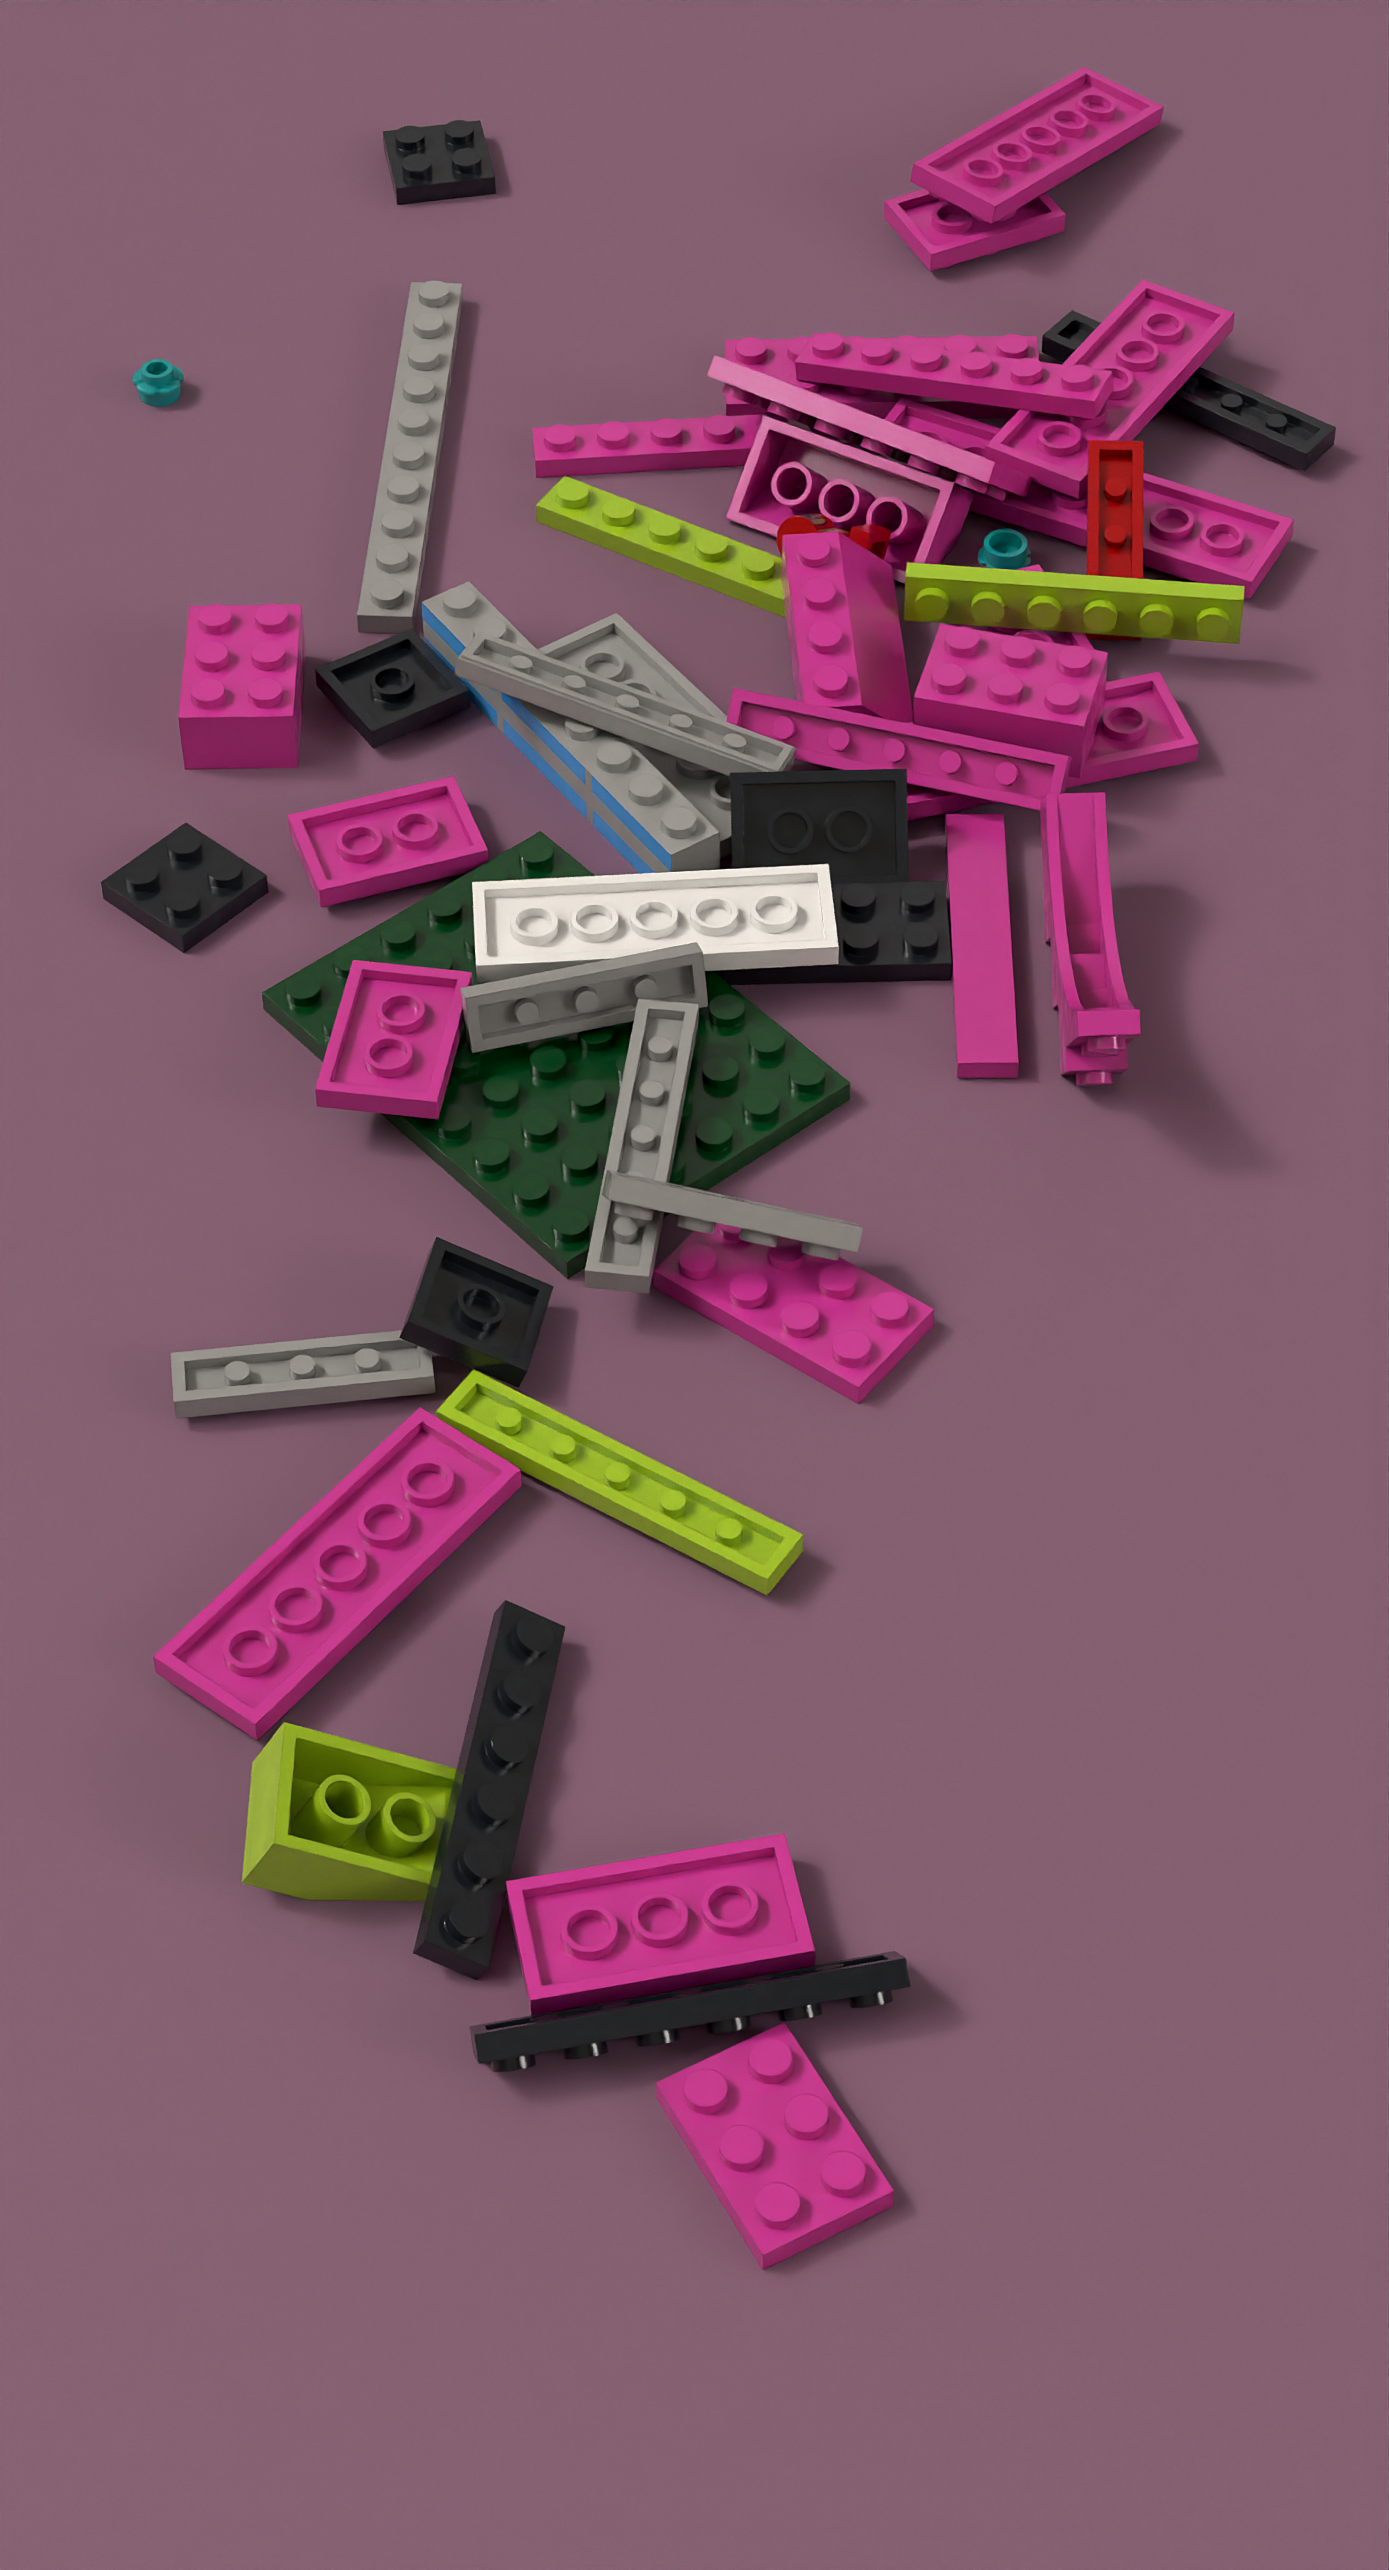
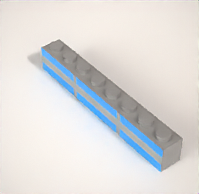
(589, 766)

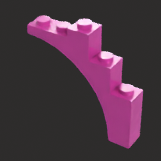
(1080, 925)

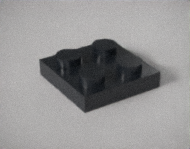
(439, 162)
(392, 688)
(184, 887)
(477, 1312)

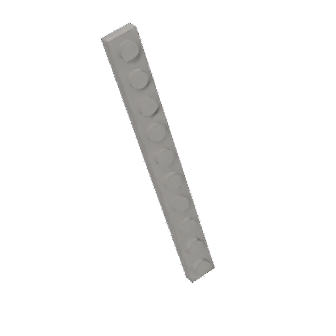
(410, 459)

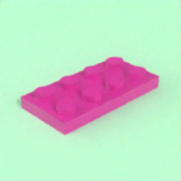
(797, 1306)
(659, 1923)

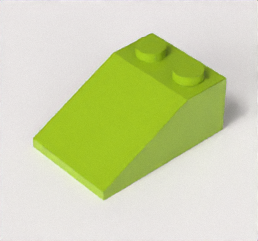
(343, 1819)

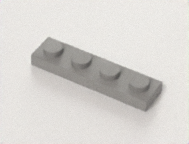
(580, 996)
(758, 1221)
(299, 1373)

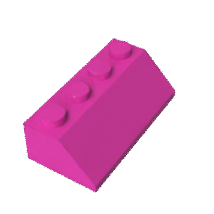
(809, 474)
(844, 627)

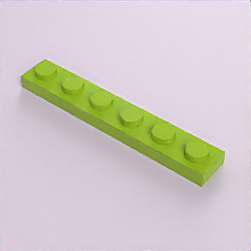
(664, 543)
(1073, 603)
(623, 1482)

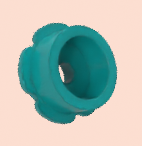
(158, 382)
(1005, 550)

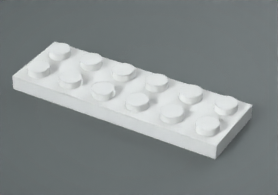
(733, 914)

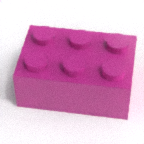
(242, 686)
(1013, 691)

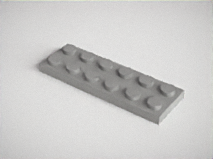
(623, 655)

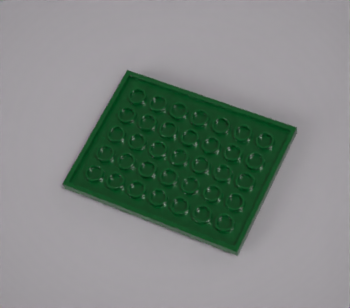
(537, 1117)

